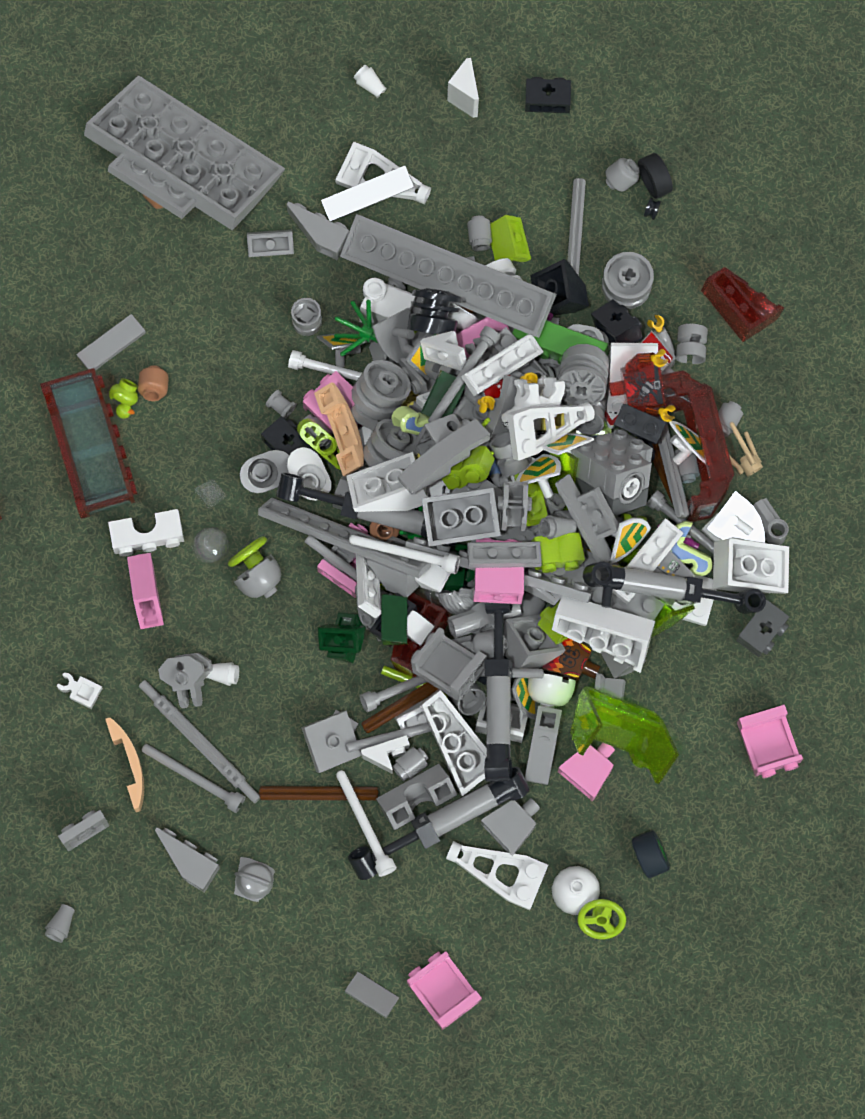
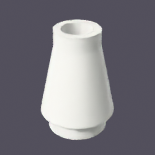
(369, 81)
(224, 673)

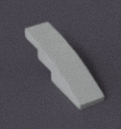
(502, 404)
(442, 456)

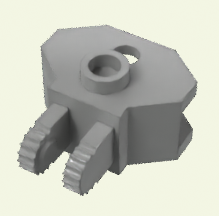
(514, 505)
(186, 673)

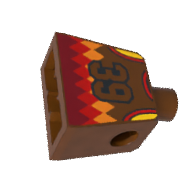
(572, 662)

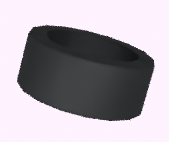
(655, 175)

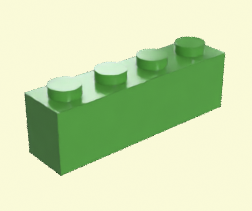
(557, 339)

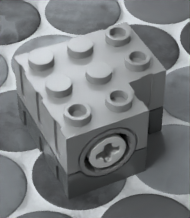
(618, 467)

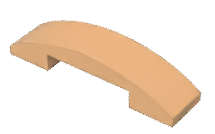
(343, 426)
(135, 790)

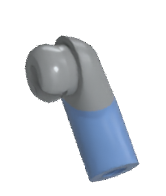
(496, 476)

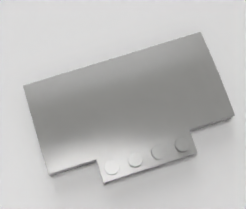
(180, 155)

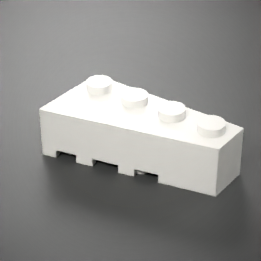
(605, 630)
(456, 741)

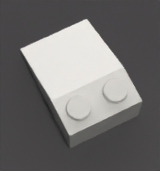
(619, 355)
(380, 490)
(750, 565)

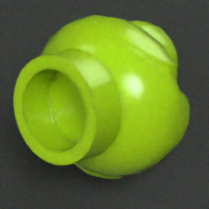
(126, 394)

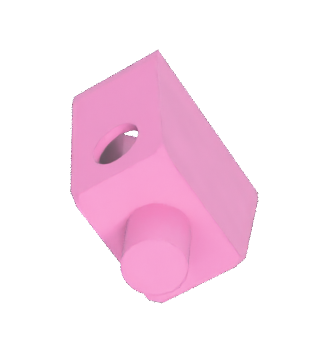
(588, 771)

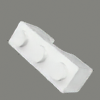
(166, 532)

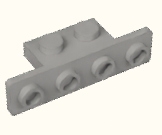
(591, 516)

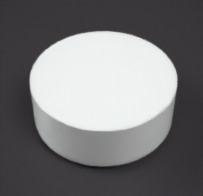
(374, 289)

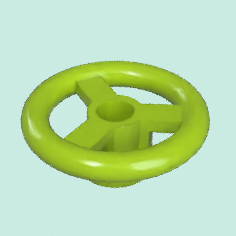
(249, 554)
(601, 916)

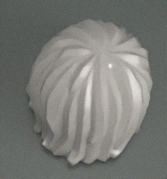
(459, 601)

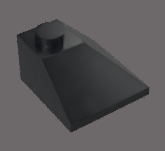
(566, 284)

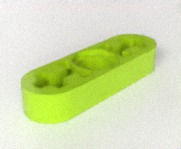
(314, 442)

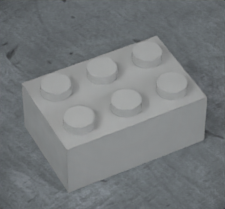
(461, 517)

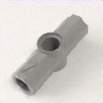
(477, 620)

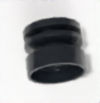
(434, 311)

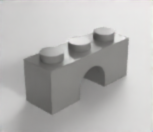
(428, 786)

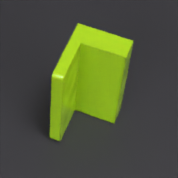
(509, 239)

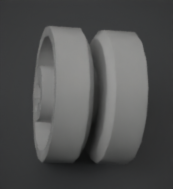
(627, 279)
(381, 389)
(388, 443)

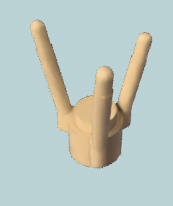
(750, 462)

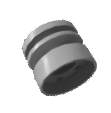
(585, 374)

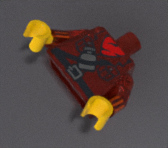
(644, 385)

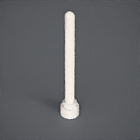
(298, 360)
(448, 562)
(384, 864)

